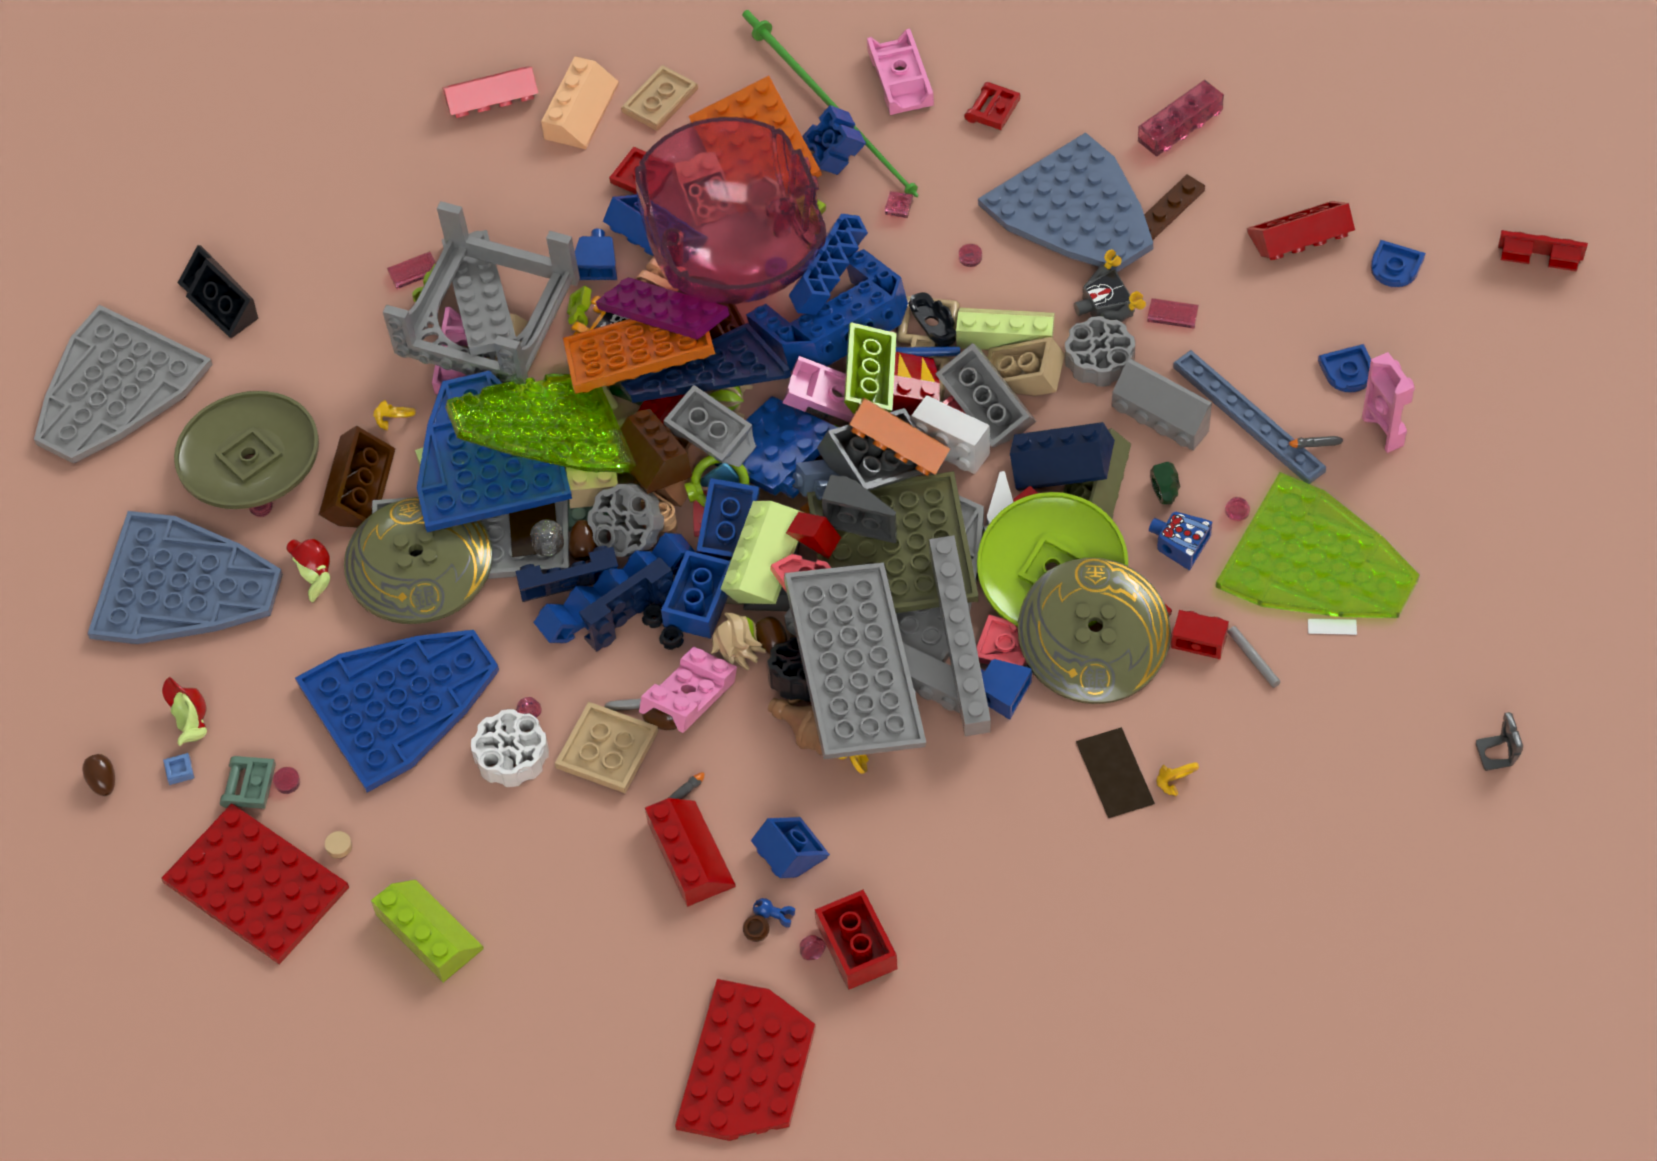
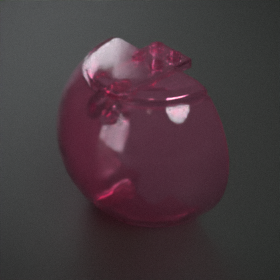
(729, 209)

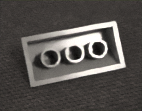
(985, 395)
(1162, 405)

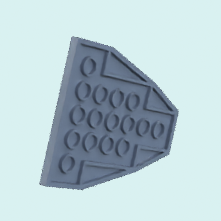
(1074, 205)
(179, 582)

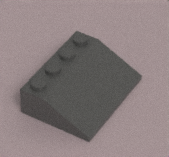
(863, 461)

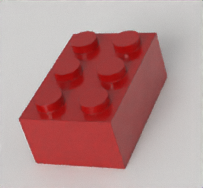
(856, 939)

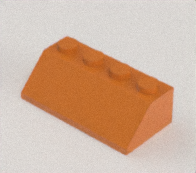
(899, 436)

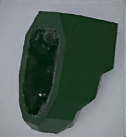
(1165, 482)

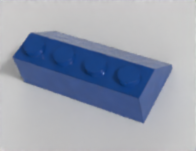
(625, 218)

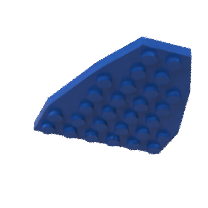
(472, 482)
(397, 698)

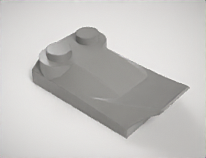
(711, 427)

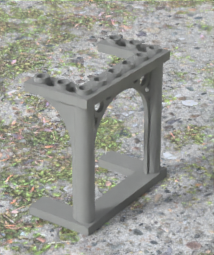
(514, 357)

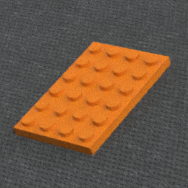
(760, 103)
(627, 351)

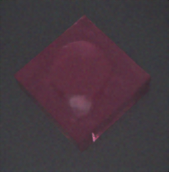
(898, 204)

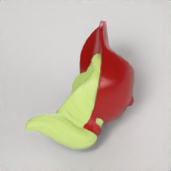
(313, 564)
(188, 709)

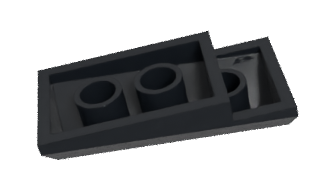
(217, 293)

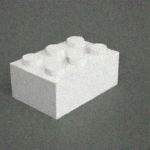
(963, 434)

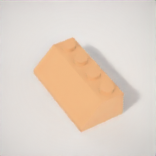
(579, 104)

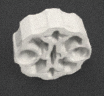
(508, 748)

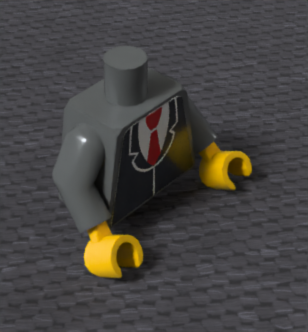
(1107, 295)

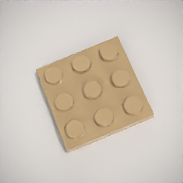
(606, 747)

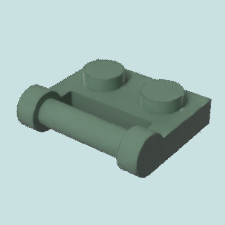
(255, 784)

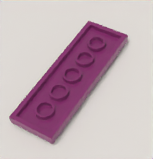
(662, 308)

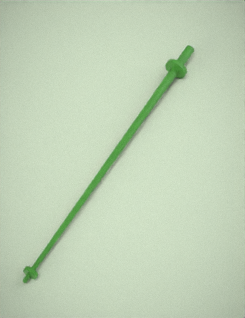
(761, 31)

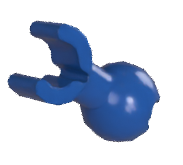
(766, 910)

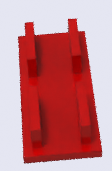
(1563, 253)

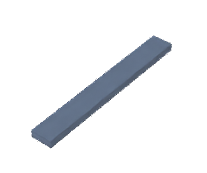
(1248, 417)

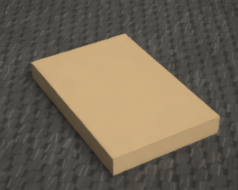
(659, 98)

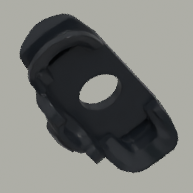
(925, 307)

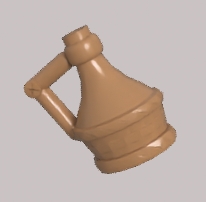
(801, 721)

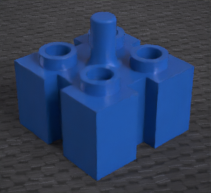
(834, 140)

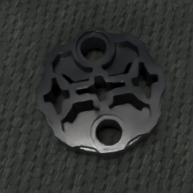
(787, 671)

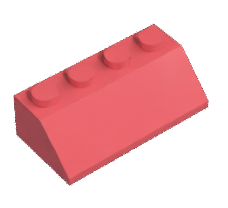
(490, 90)

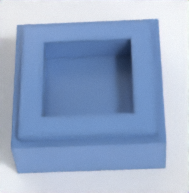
(178, 769)

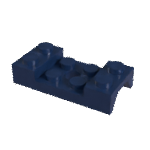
(557, 580)
(624, 601)

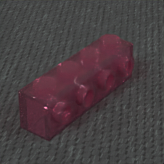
(1180, 118)

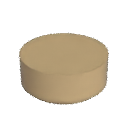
(338, 844)

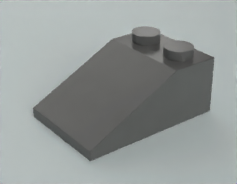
(857, 510)

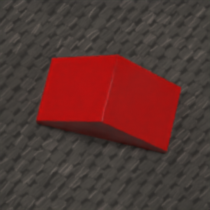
(815, 533)

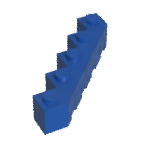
(823, 274)
(561, 621)

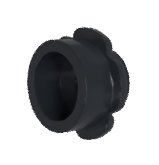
(652, 611)
(671, 632)

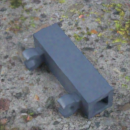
(812, 477)

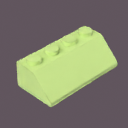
(1001, 327)
(760, 546)

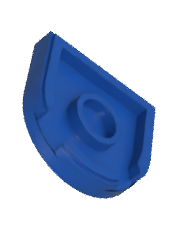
(1396, 264)
(1346, 368)

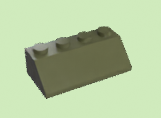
(1105, 492)

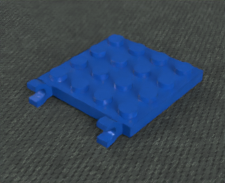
(782, 439)

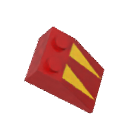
(913, 380)

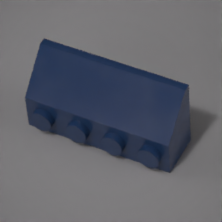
(1061, 456)

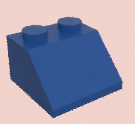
(788, 846)

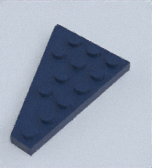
(738, 360)

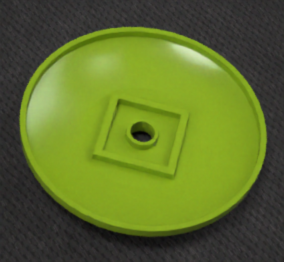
(1036, 533)

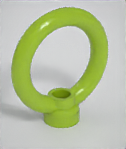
(694, 487)

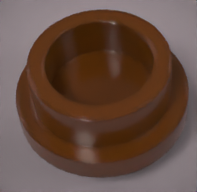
(756, 928)

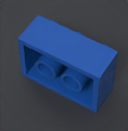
(724, 517)
(696, 595)

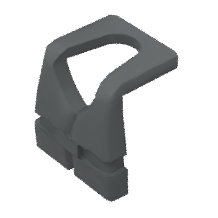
(1509, 735)

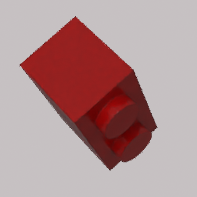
(1199, 634)

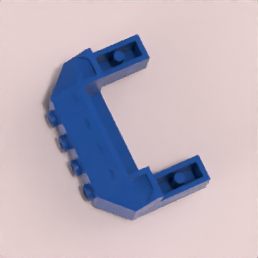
(823, 338)

